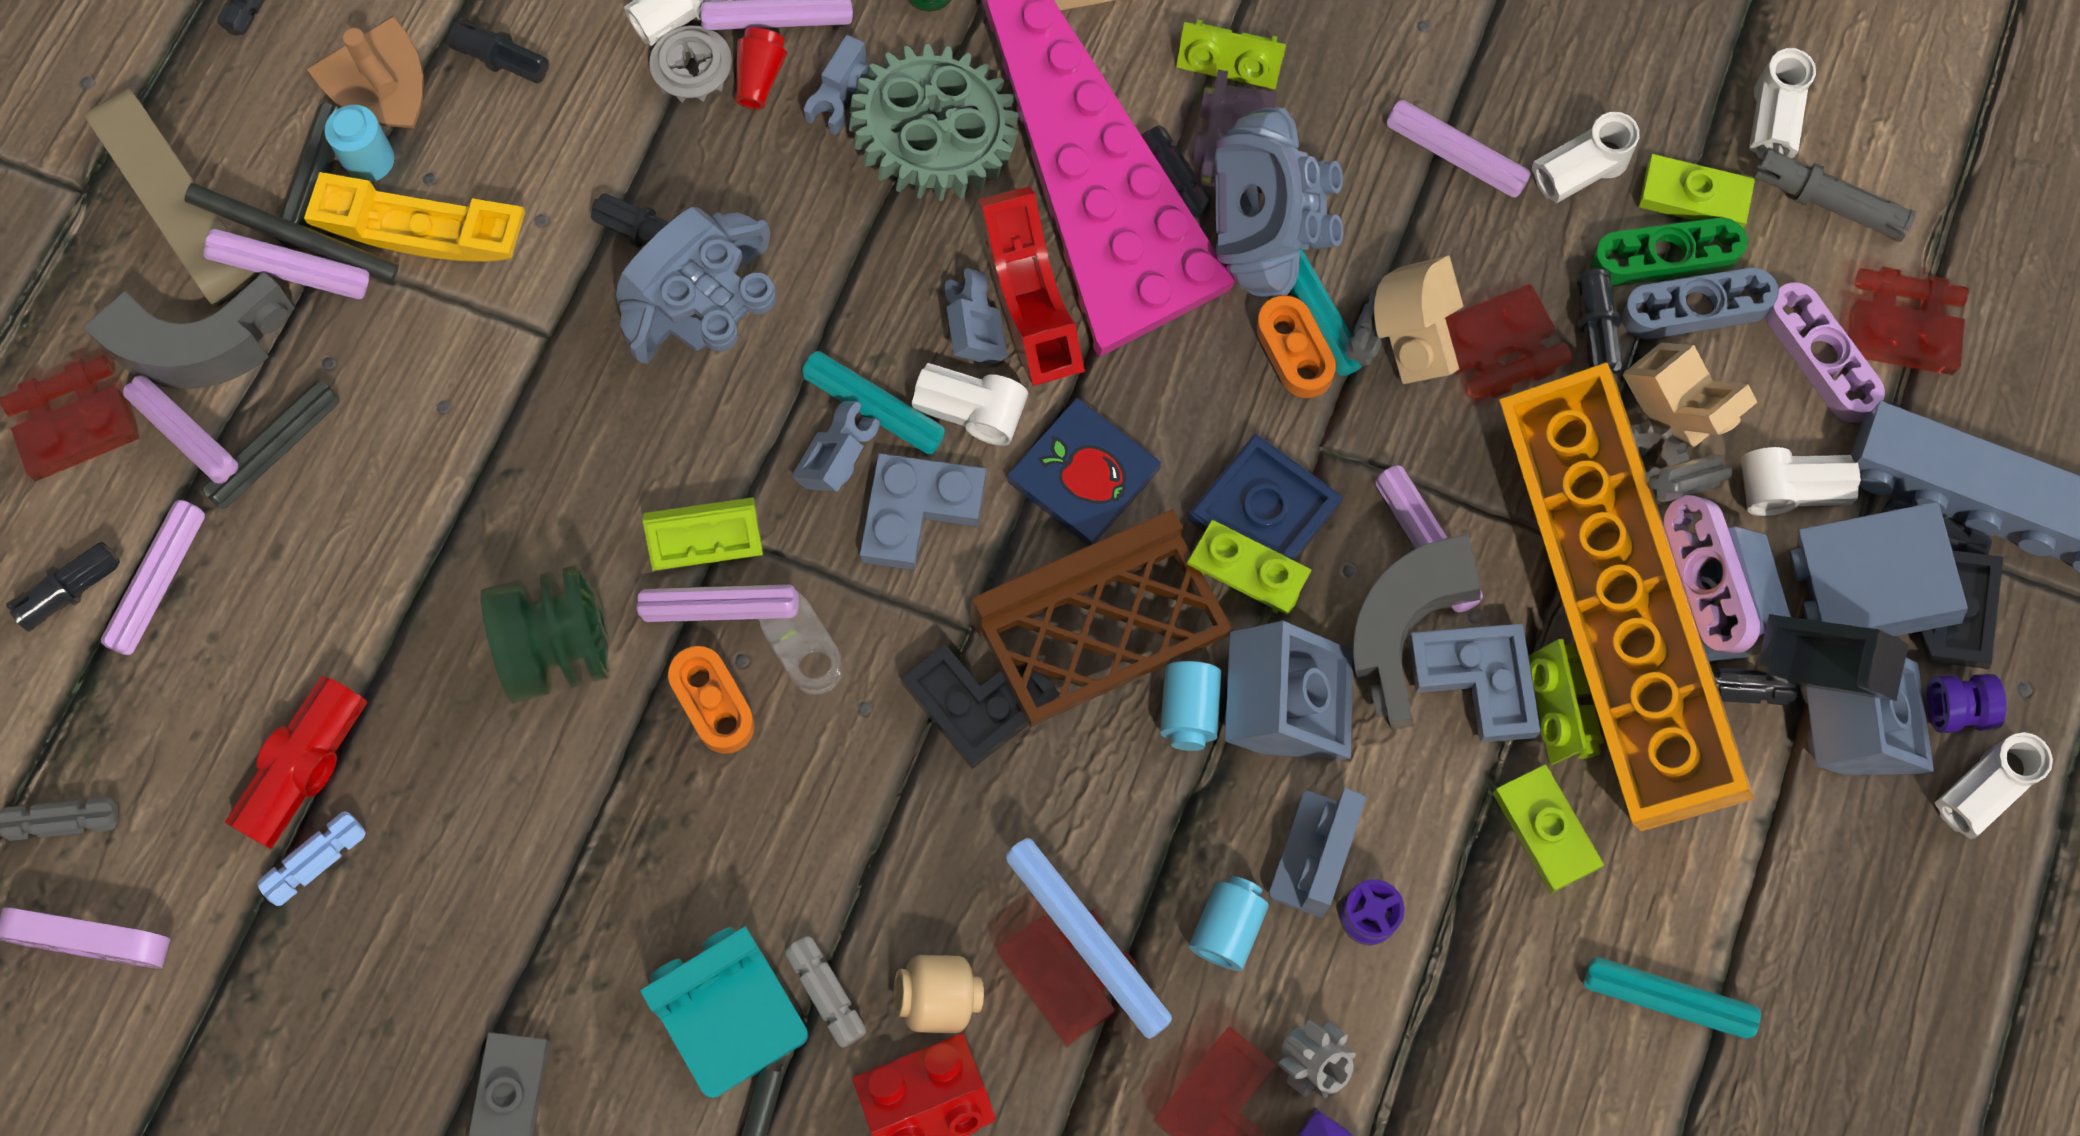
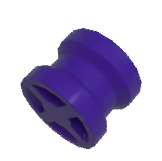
(1381, 905)

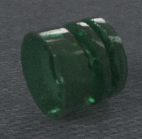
(545, 633)

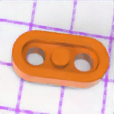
(1297, 350)
(713, 701)

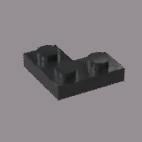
(971, 715)

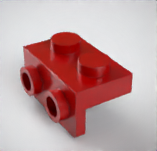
(926, 1093)

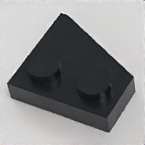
(1972, 640)

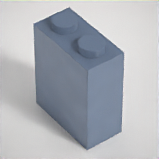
(1881, 572)

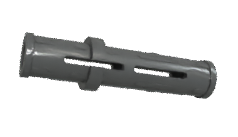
(1833, 194)

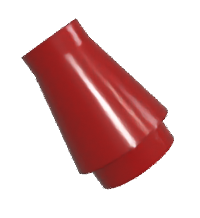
(758, 65)

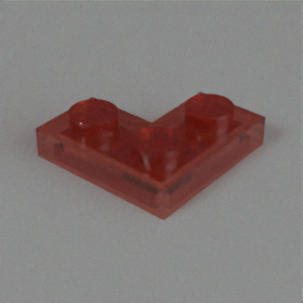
(1217, 1091)

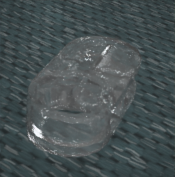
(796, 638)

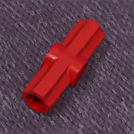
(296, 762)

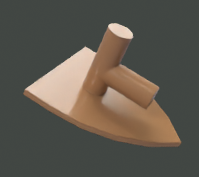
(375, 72)

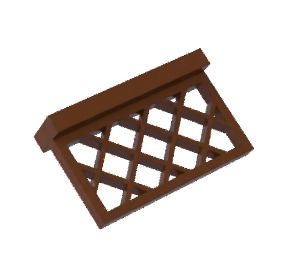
(1078, 575)

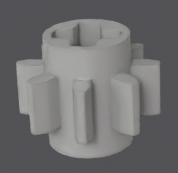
(1317, 1059)

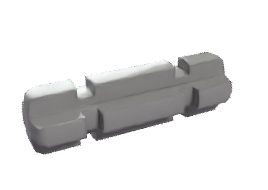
(825, 991)

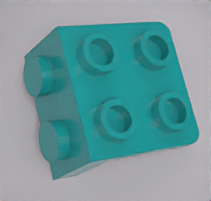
(725, 1011)

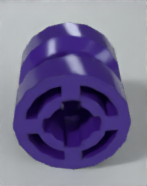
(1972, 703)

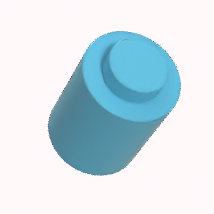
(359, 143)
(1190, 704)
(1230, 923)

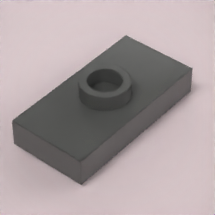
(510, 1086)

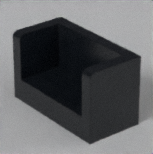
(1833, 656)

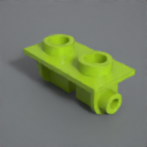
(1244, 56)
(1249, 567)
(1557, 684)

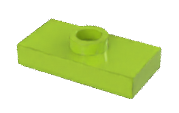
(1695, 191)
(702, 534)
(1548, 829)

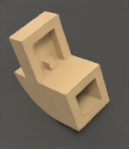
(1413, 311)
(1681, 395)

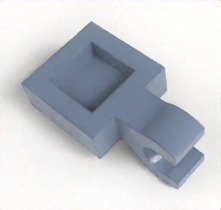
(839, 83)
(973, 324)
(833, 454)

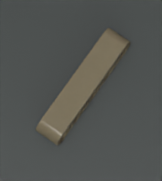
(161, 186)

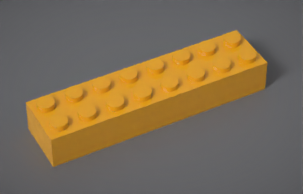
(1625, 600)

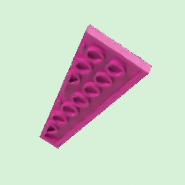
(1116, 211)

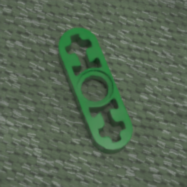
(1686, 236)

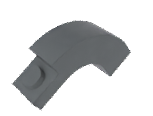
(193, 352)
(1405, 593)

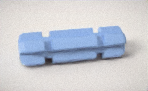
(311, 858)

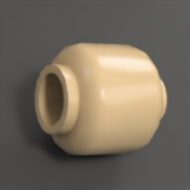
(937, 993)

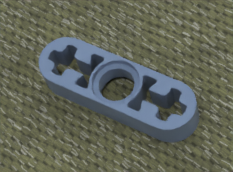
(1716, 287)

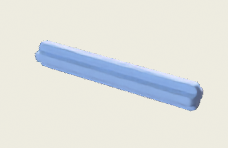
(1088, 938)

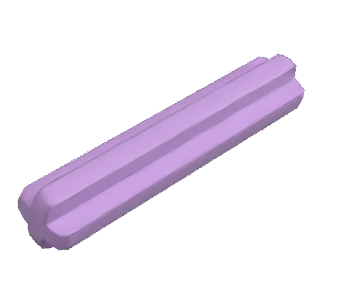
(774, 13)
(1458, 148)
(286, 264)
(180, 429)
(1412, 513)
(153, 577)
(718, 603)

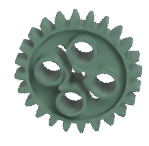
(933, 122)

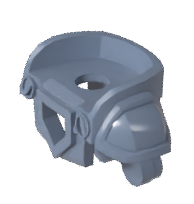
(1264, 246)
(692, 272)

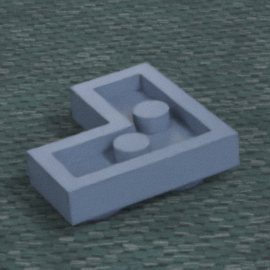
(907, 494)
(1490, 663)

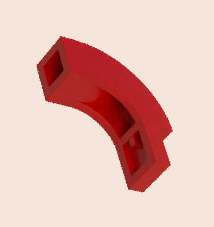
(1027, 289)

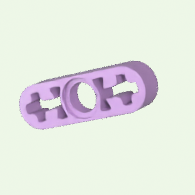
(1820, 375)
(1733, 583)
(83, 938)

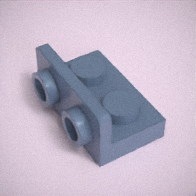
(1316, 851)

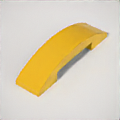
(413, 224)

